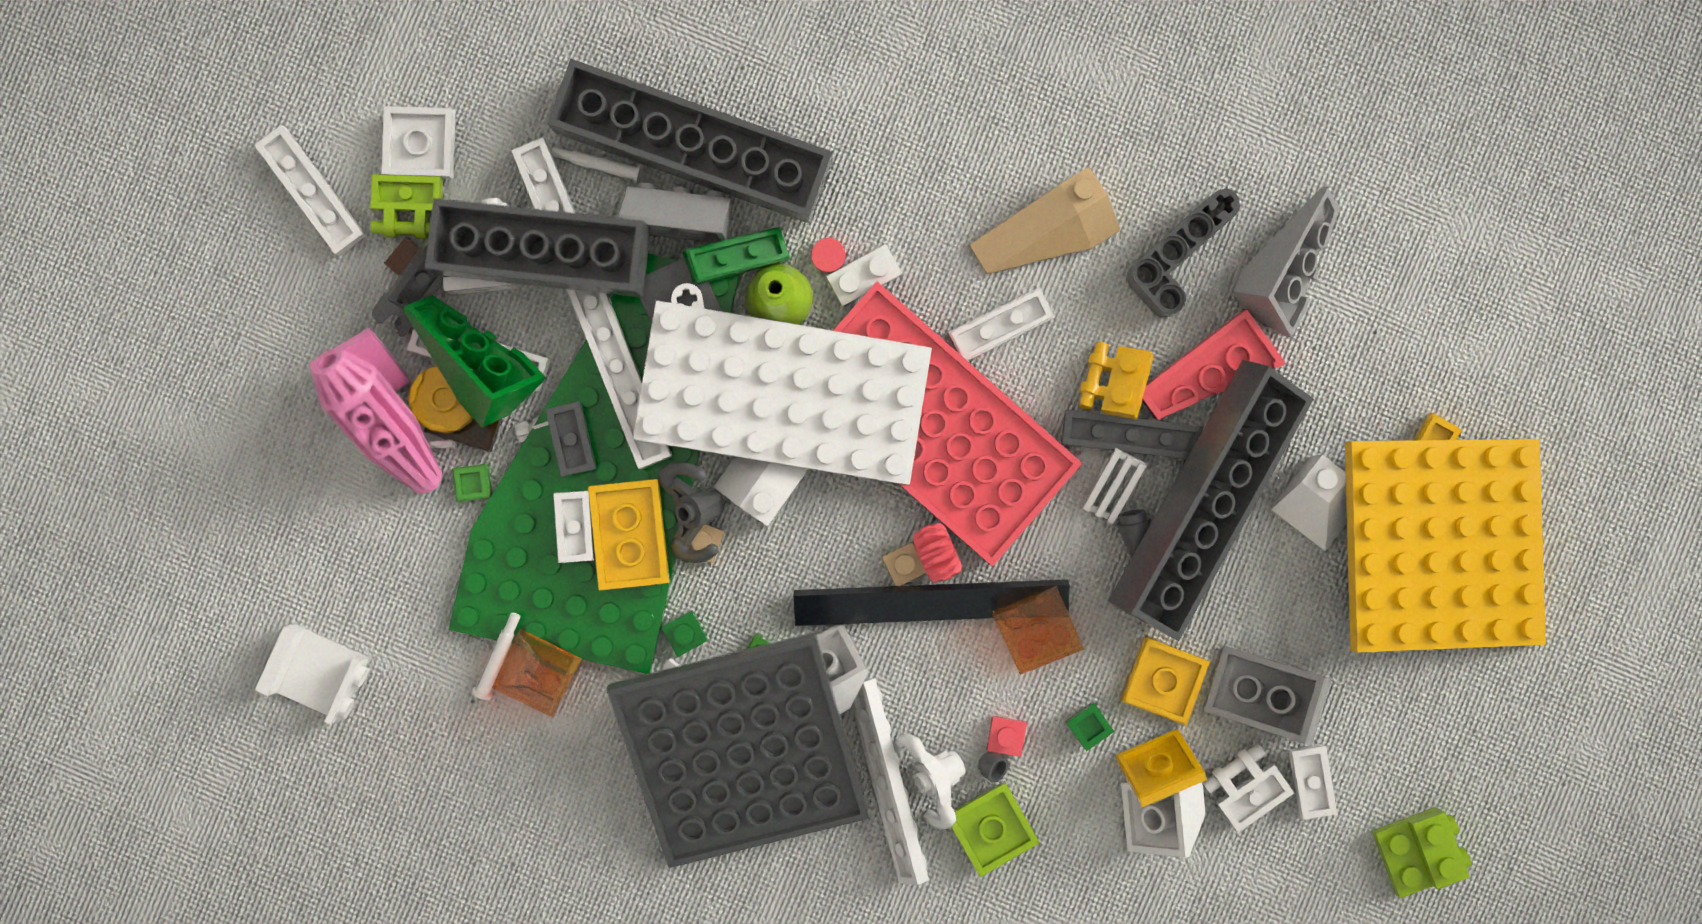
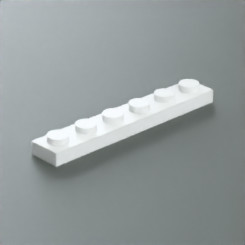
(888, 785)

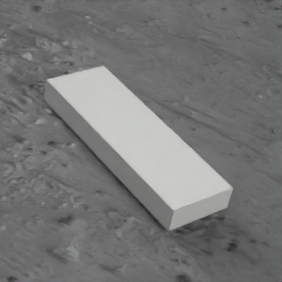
(1001, 324)

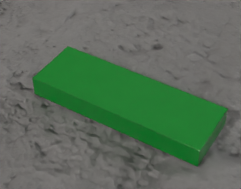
(736, 255)

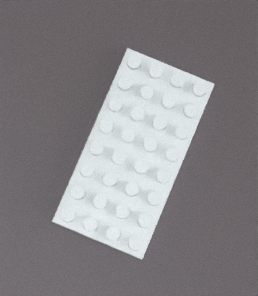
(782, 393)

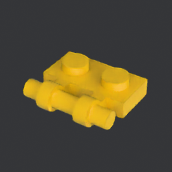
(1126, 383)

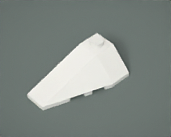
(759, 486)

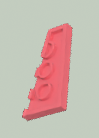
(1209, 366)

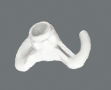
(934, 777)

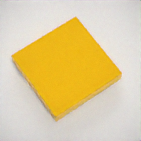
(1165, 681)
(1160, 767)

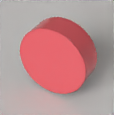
(828, 255)

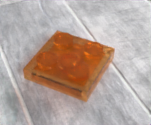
(1038, 630)

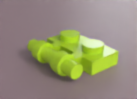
(404, 194)

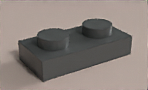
(571, 439)

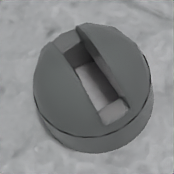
(993, 766)

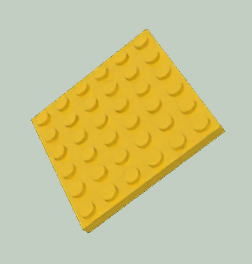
(1444, 544)

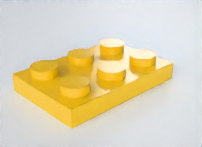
(628, 534)

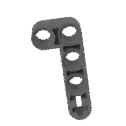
(1185, 246)

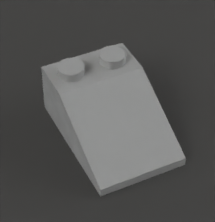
(1268, 695)

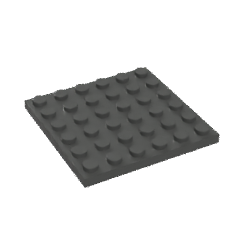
(739, 750)

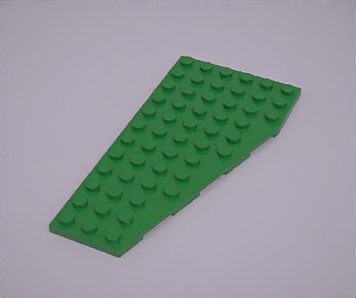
(514, 540)

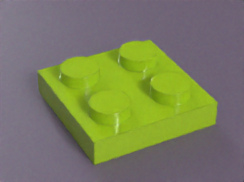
(993, 829)

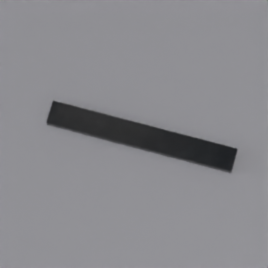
(914, 602)

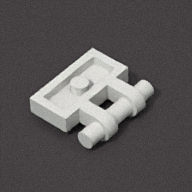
(1254, 796)

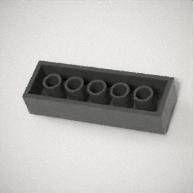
(538, 247)

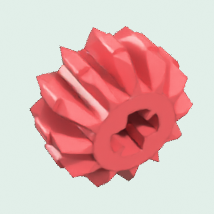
(937, 552)

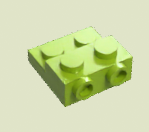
(1422, 852)

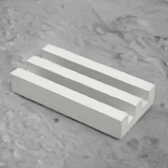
(1100, 511)

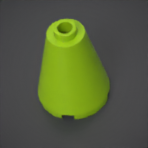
(789, 305)

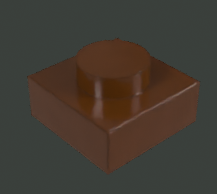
(401, 256)

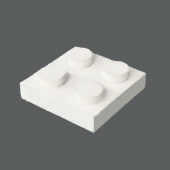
(418, 141)

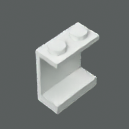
(314, 672)

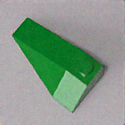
(477, 368)

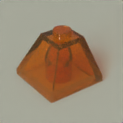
(536, 673)

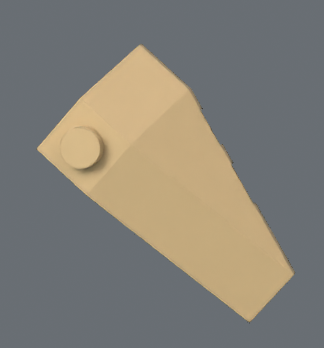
(1058, 223)

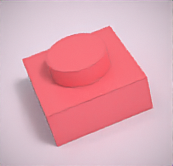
(1006, 736)

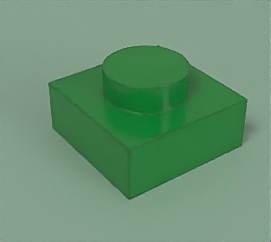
(685, 633)
(1089, 726)

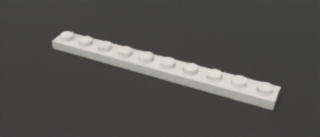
(592, 308)

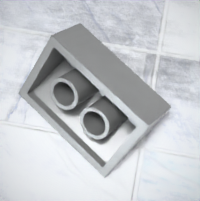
(679, 212)

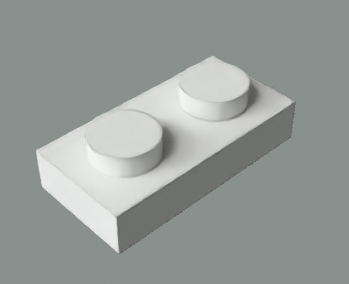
(859, 276)
(574, 527)
(1312, 781)

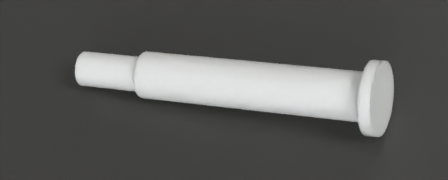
(600, 164)
(483, 690)

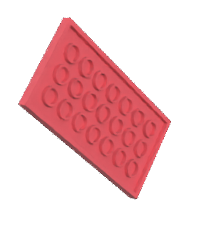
(976, 452)

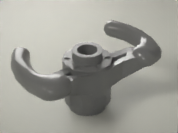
(692, 510)

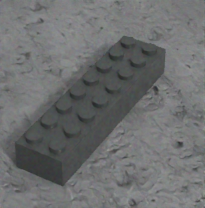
(690, 141)
(1211, 498)

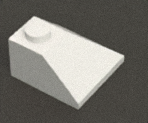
(1315, 501)
(842, 665)
(1166, 825)

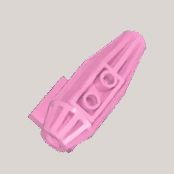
(358, 392)

